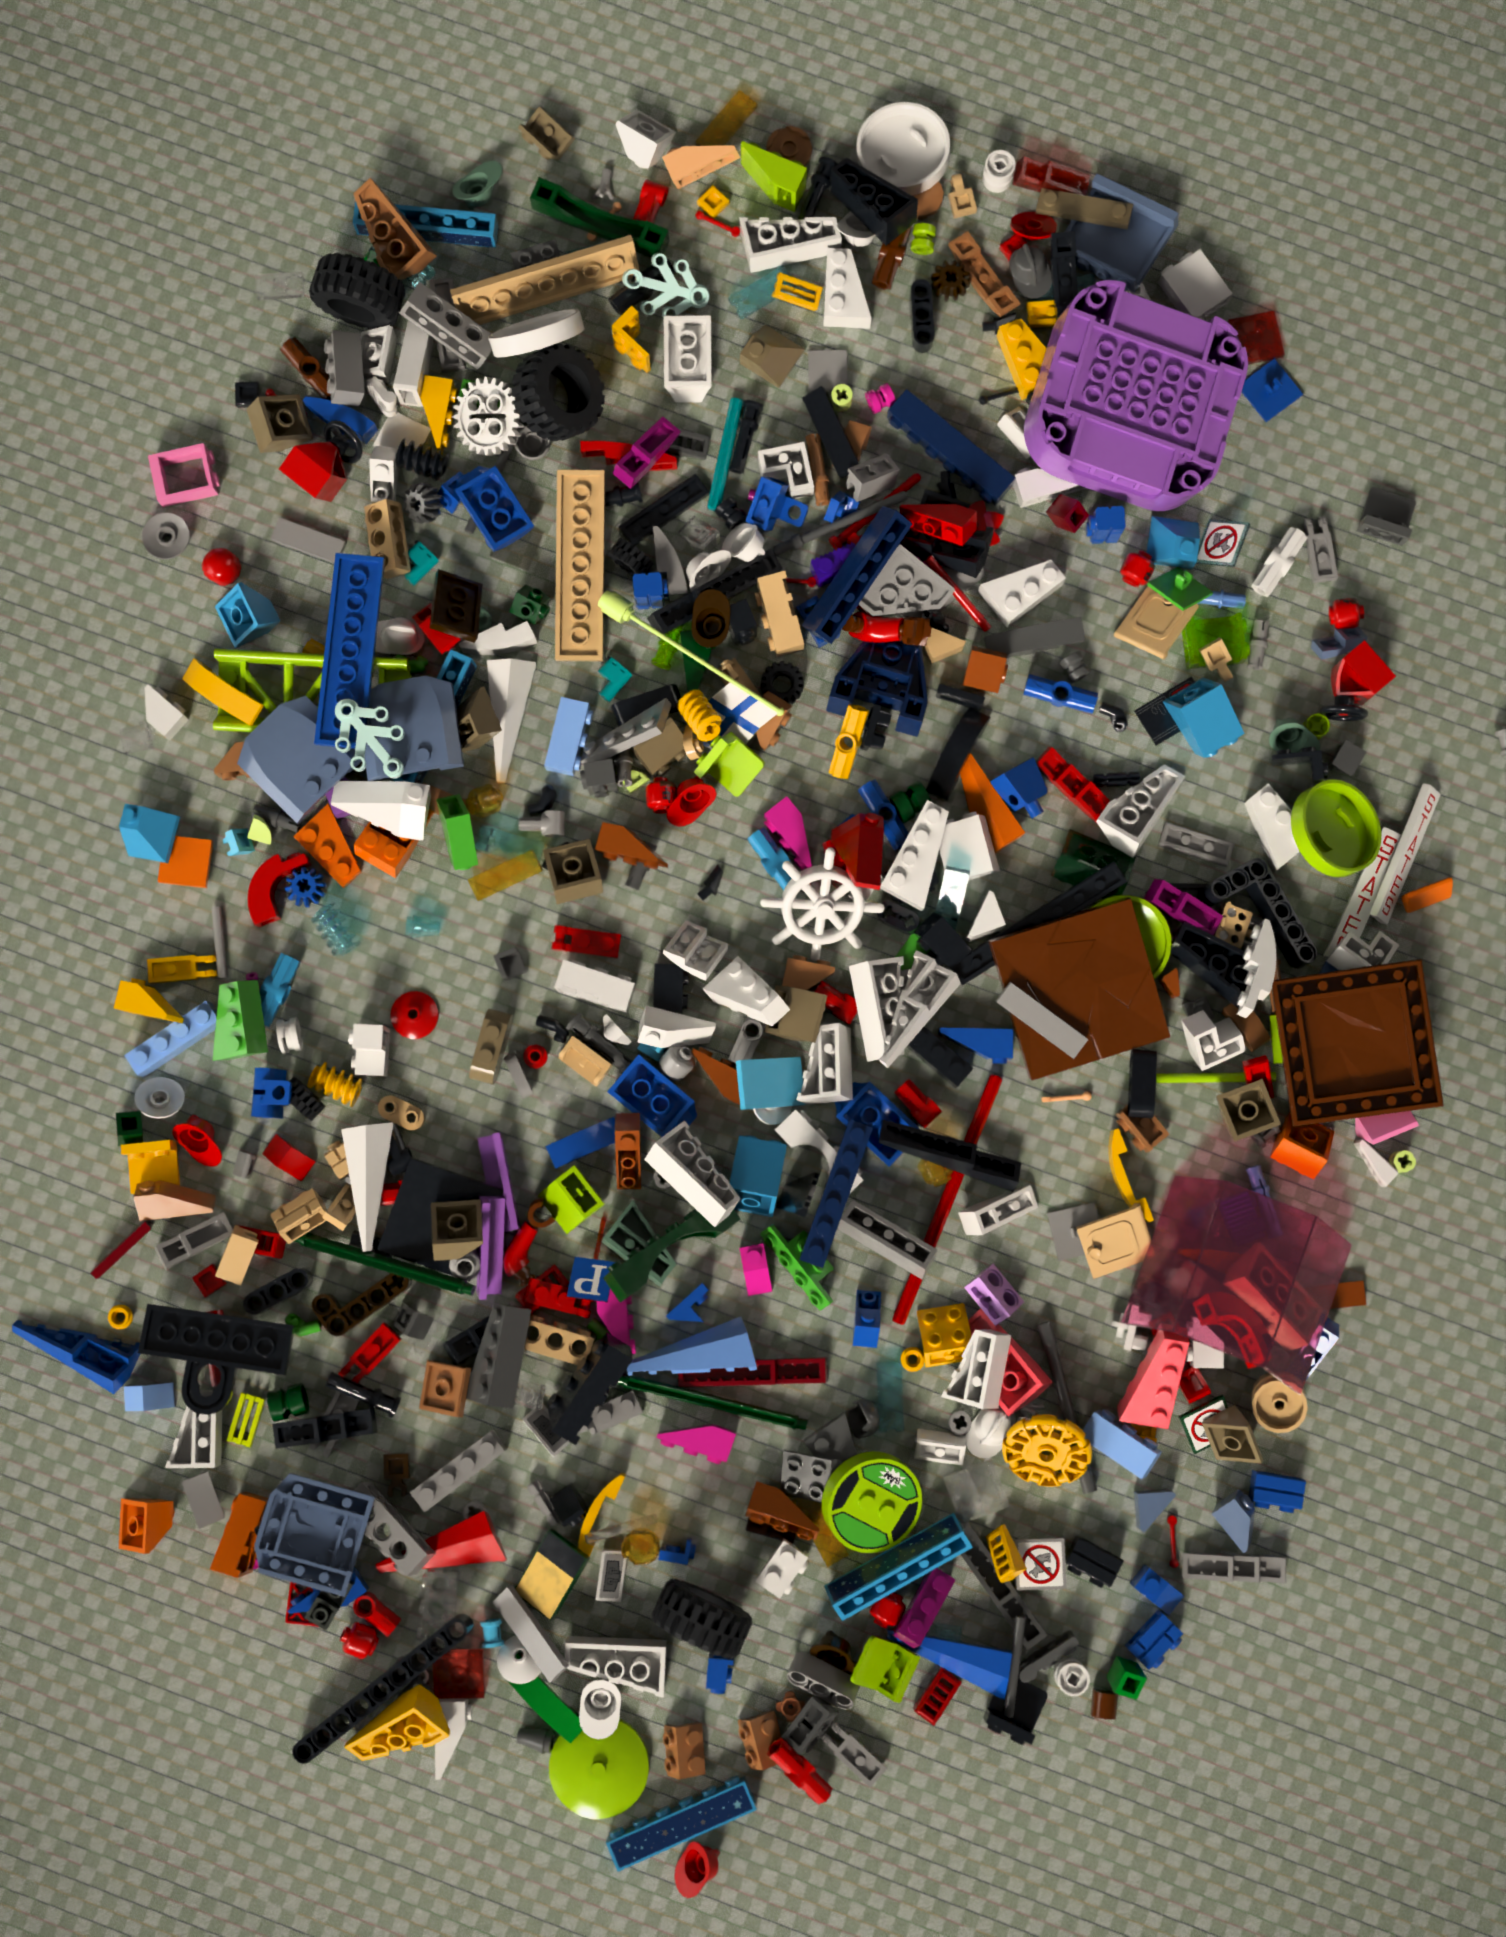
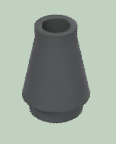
(537, 1739)

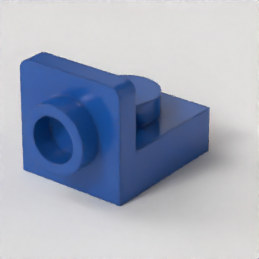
(449, 497)
(840, 506)
(673, 1554)

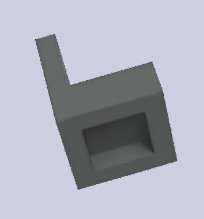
(1347, 758)
(510, 963)

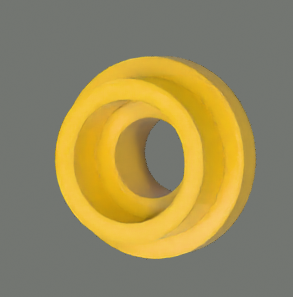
(113, 1313)
(920, 1359)

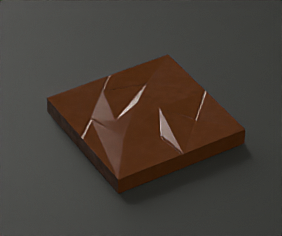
(1089, 975)
(1357, 1043)

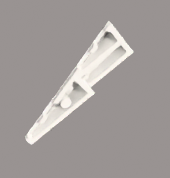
(509, 689)
(923, 995)
(366, 1160)

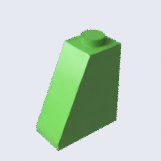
(457, 832)

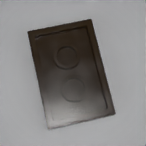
(456, 606)

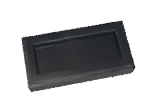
(960, 697)

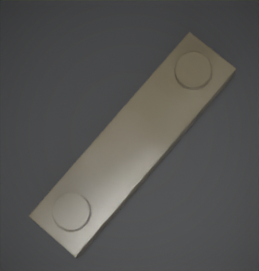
(1084, 208)

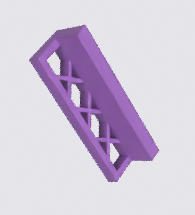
(498, 1175)
(491, 1251)

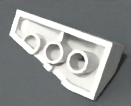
(1134, 814)

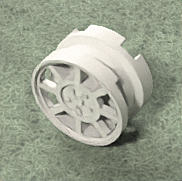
(289, 1035)

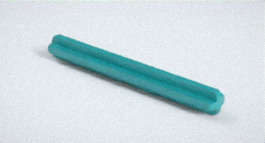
(725, 453)

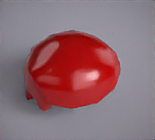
(221, 566)

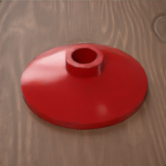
(1033, 225)
(425, 1020)

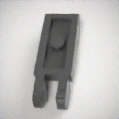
(1046, 1656)

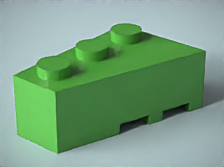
(239, 1021)

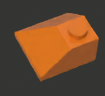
(144, 1523)

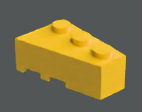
(1022, 353)

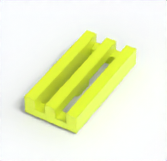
(231, 1435)

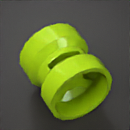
(923, 238)
(1317, 723)

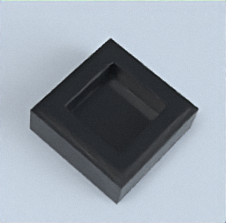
(246, 393)

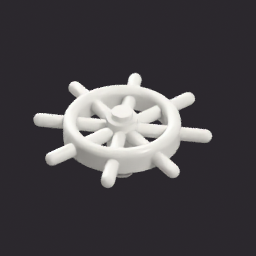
(821, 905)

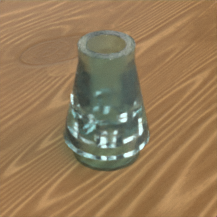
(421, 927)

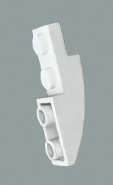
(1261, 965)

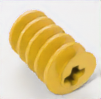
(700, 715)
(335, 1084)

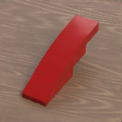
(616, 450)
(1072, 783)

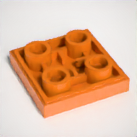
(187, 863)

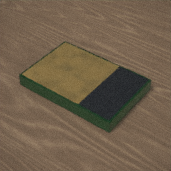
(551, 1574)

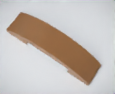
(982, 276)

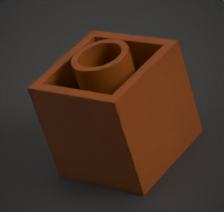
(985, 669)

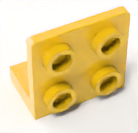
(625, 331)
(152, 1162)
(944, 1334)

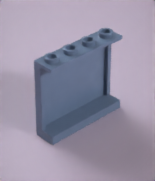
(1121, 252)

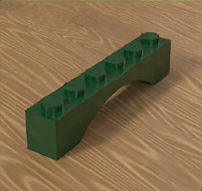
(564, 206)
(633, 1274)

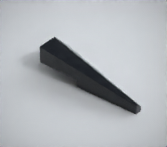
(965, 559)
(798, 1195)

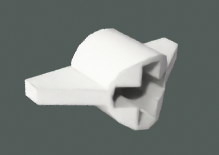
(613, 1032)

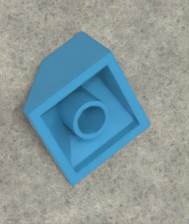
(1173, 542)
(246, 614)
(148, 832)

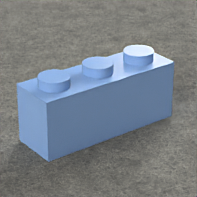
(568, 736)
(1121, 1443)

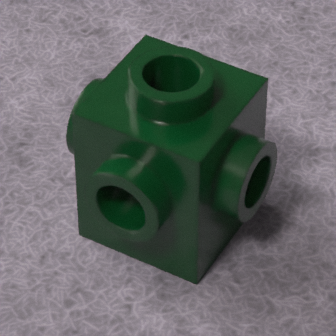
(530, 604)

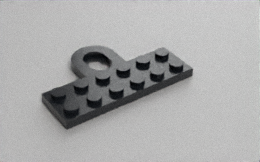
(215, 1341)

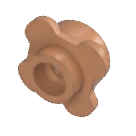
(782, 1706)

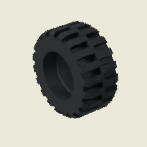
(356, 291)
(580, 382)
(702, 1618)

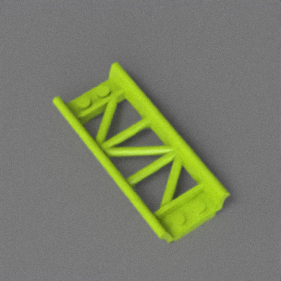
(235, 670)

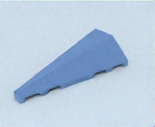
(714, 1348)

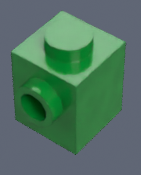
(1126, 1677)

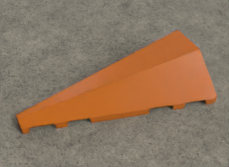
(985, 800)

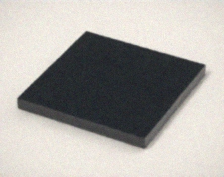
(410, 1221)

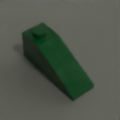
(694, 670)

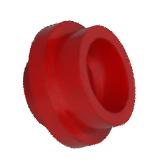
(540, 1062)

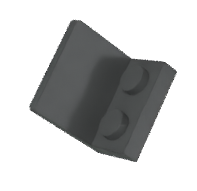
(1387, 516)

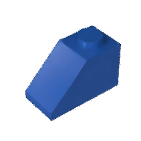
(1156, 1589)

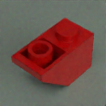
(442, 641)

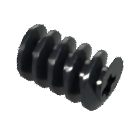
(421, 461)

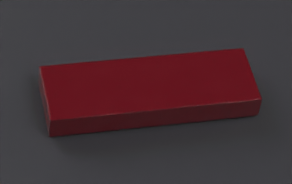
(121, 1249)

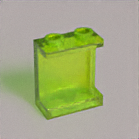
(1203, 631)

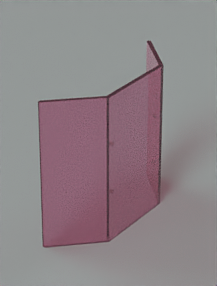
(1240, 1276)

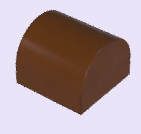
(1104, 1704)

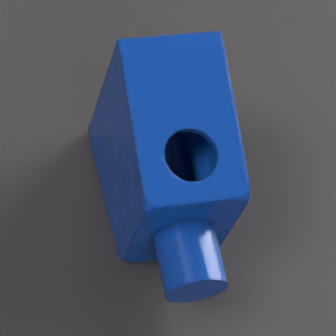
(1022, 787)

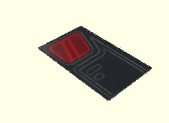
(1156, 717)

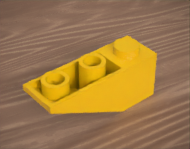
(437, 401)

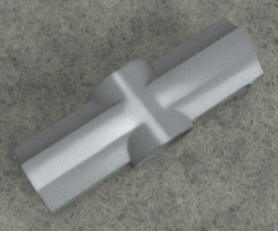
(744, 1045)

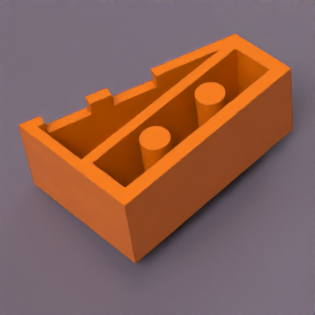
(236, 1549)

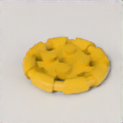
(1042, 1467)

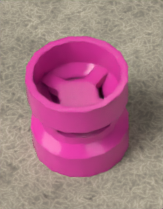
(880, 398)

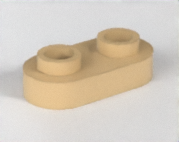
(692, 745)
(400, 1113)

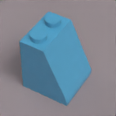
(1204, 717)
(757, 1174)

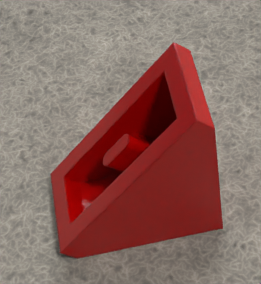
(288, 1158)

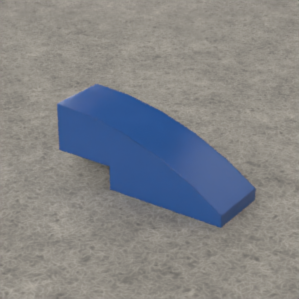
(328, 412)
(582, 1143)

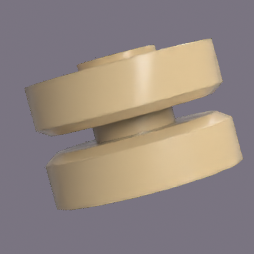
(1280, 1416)

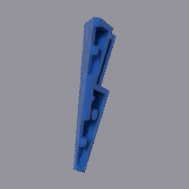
(97, 1359)
(978, 1664)

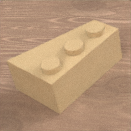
(779, 614)

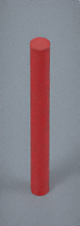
(958, 594)

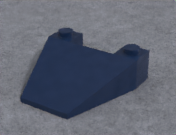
(885, 676)

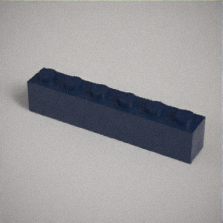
(950, 448)
(857, 574)
(835, 1193)

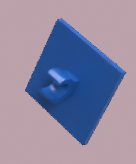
(1270, 390)

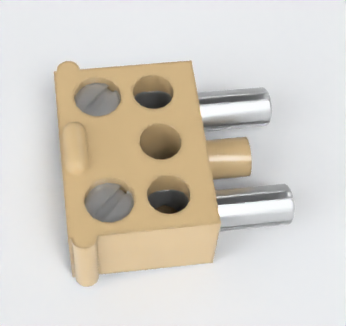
(1230, 919)

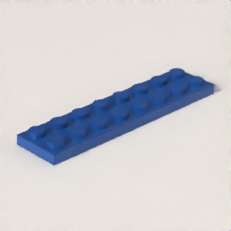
(349, 642)

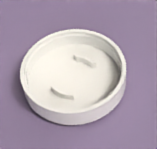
(905, 146)
(536, 333)

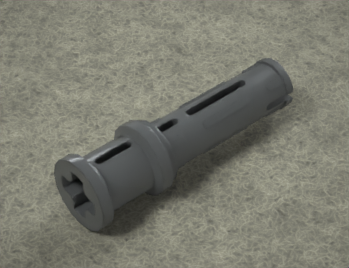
(590, 1035)

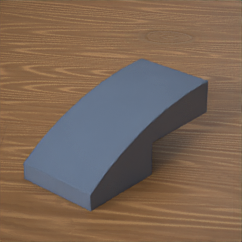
(1342, 642)

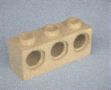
(388, 536)
(565, 1351)

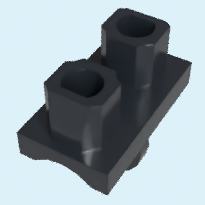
(878, 718)

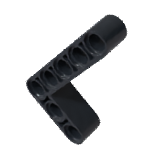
(1266, 907)

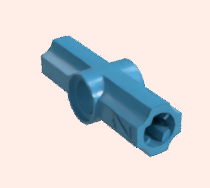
(771, 856)
(277, 987)

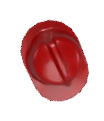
(691, 801)
(198, 1140)
(695, 1868)

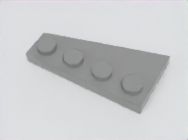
(631, 733)

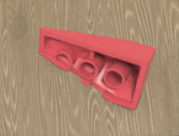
(1022, 1376)

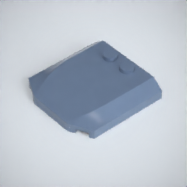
(430, 722)
(288, 763)
(312, 1533)

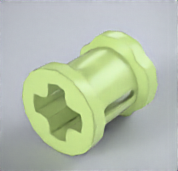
(840, 391)
(1407, 1157)

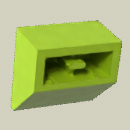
(571, 1199)

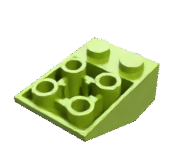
(779, 178)

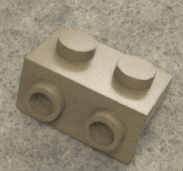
(546, 134)

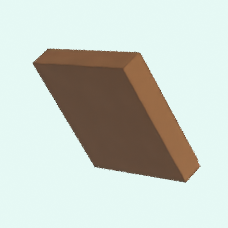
(445, 1388)

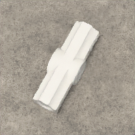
(1279, 562)

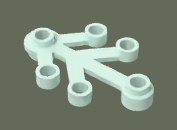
(669, 288)
(366, 734)

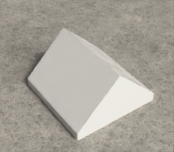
(378, 352)
(988, 919)

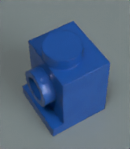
(718, 1673)

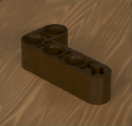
(366, 1299)

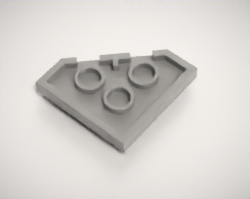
(905, 587)

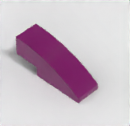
(646, 452)
(1182, 906)

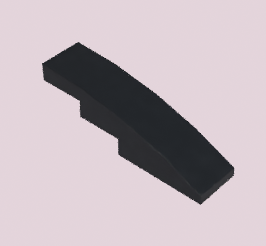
(325, 1428)

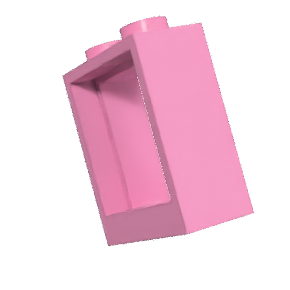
(159, 460)

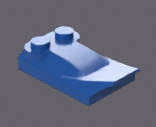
(493, 507)
(654, 1096)
(871, 1108)

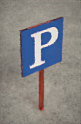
(588, 1274)

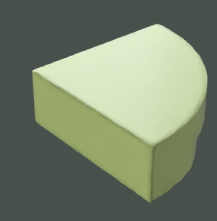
(638, 780)
(259, 830)

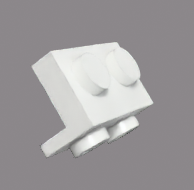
(782, 1568)

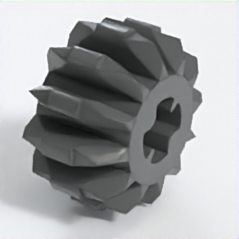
(423, 502)

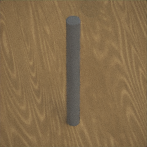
(1015, 1666)

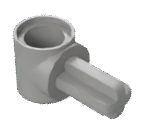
(550, 824)

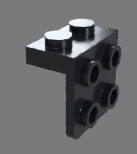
(1307, 755)
(1027, 1710)

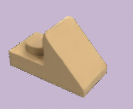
(342, 1208)

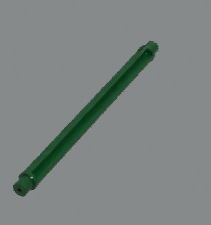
(386, 1264)
(712, 1401)

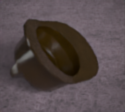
(710, 618)
(834, 1651)

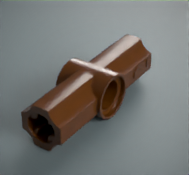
(890, 259)
(302, 360)

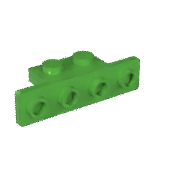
(804, 1273)

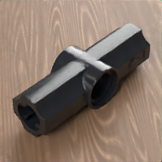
(626, 296)

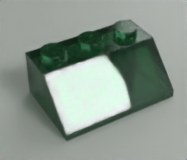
(1083, 856)

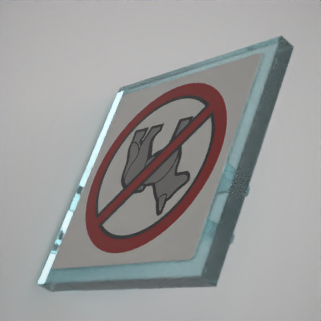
(1222, 542)

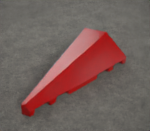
(461, 1544)

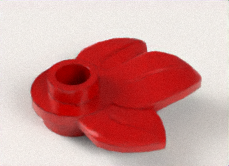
(987, 519)

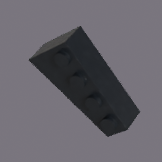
(874, 201)
(1211, 960)
(587, 1387)

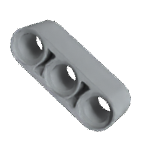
(822, 1680)

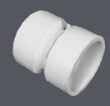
(998, 171)
(1071, 1676)

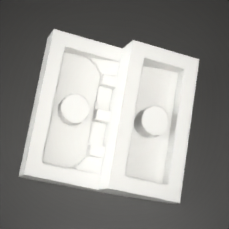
(695, 950)

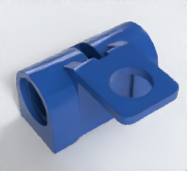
(773, 504)
(267, 1098)

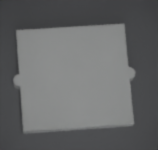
(827, 369)

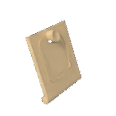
(1153, 624)
(1120, 1238)

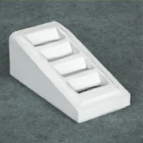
(1378, 1165)

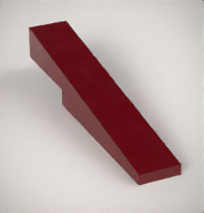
(767, 1373)

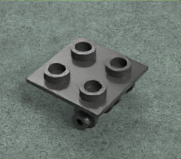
(804, 1475)

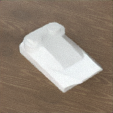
(687, 357)

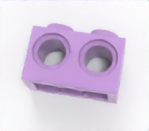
(994, 1294)

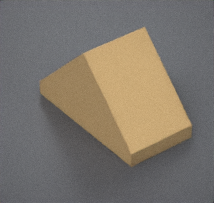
(942, 645)

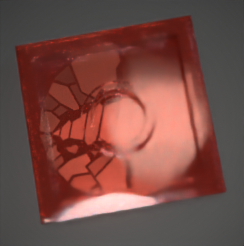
(1259, 336)
(459, 1674)

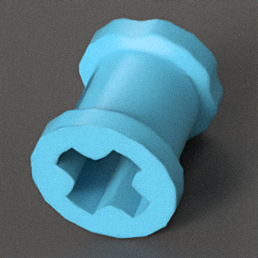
(492, 1633)

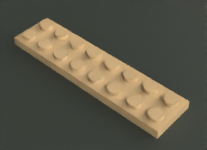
(546, 281)
(579, 565)

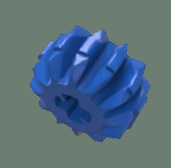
(300, 879)

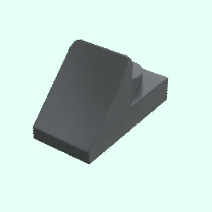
(412, 1322)

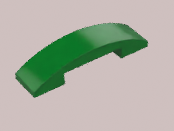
(550, 1707)

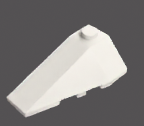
(388, 804)

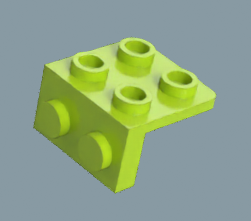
(730, 763)
(885, 1668)

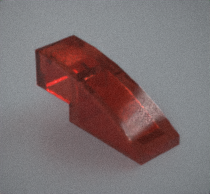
(1049, 175)

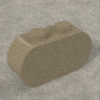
(491, 1046)

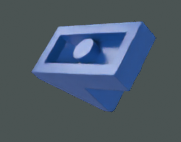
(684, 1311)

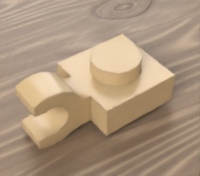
(961, 199)
(1216, 656)

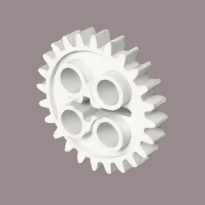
(488, 439)

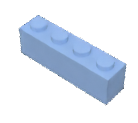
(173, 1039)

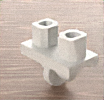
(1132, 1340)

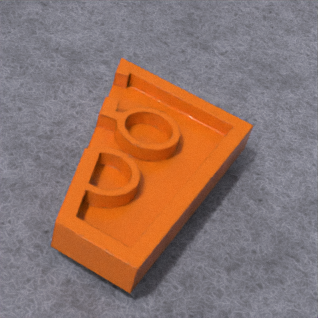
(328, 846)

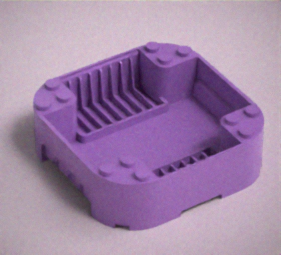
(1135, 398)

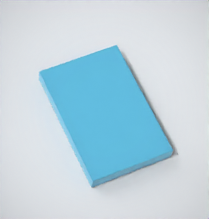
(769, 1082)

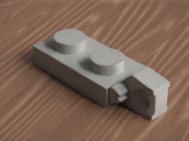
(614, 1412)

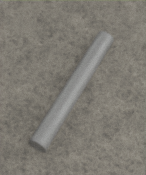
(219, 942)

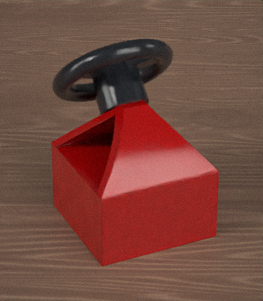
(319, 465)
(1356, 681)

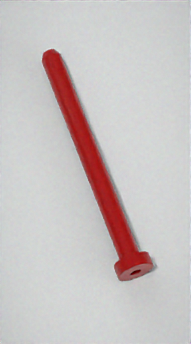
(836, 542)

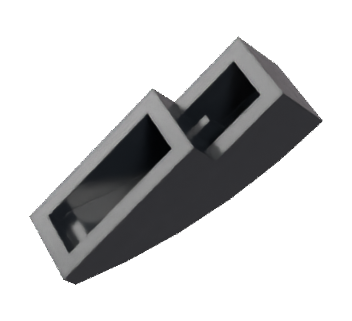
(466, 1343)

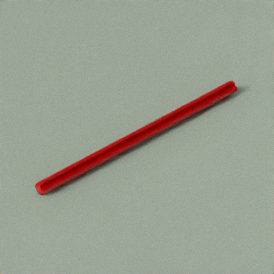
(948, 1196)

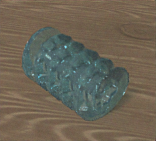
(334, 930)

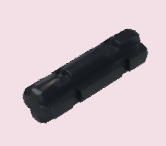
(1116, 779)

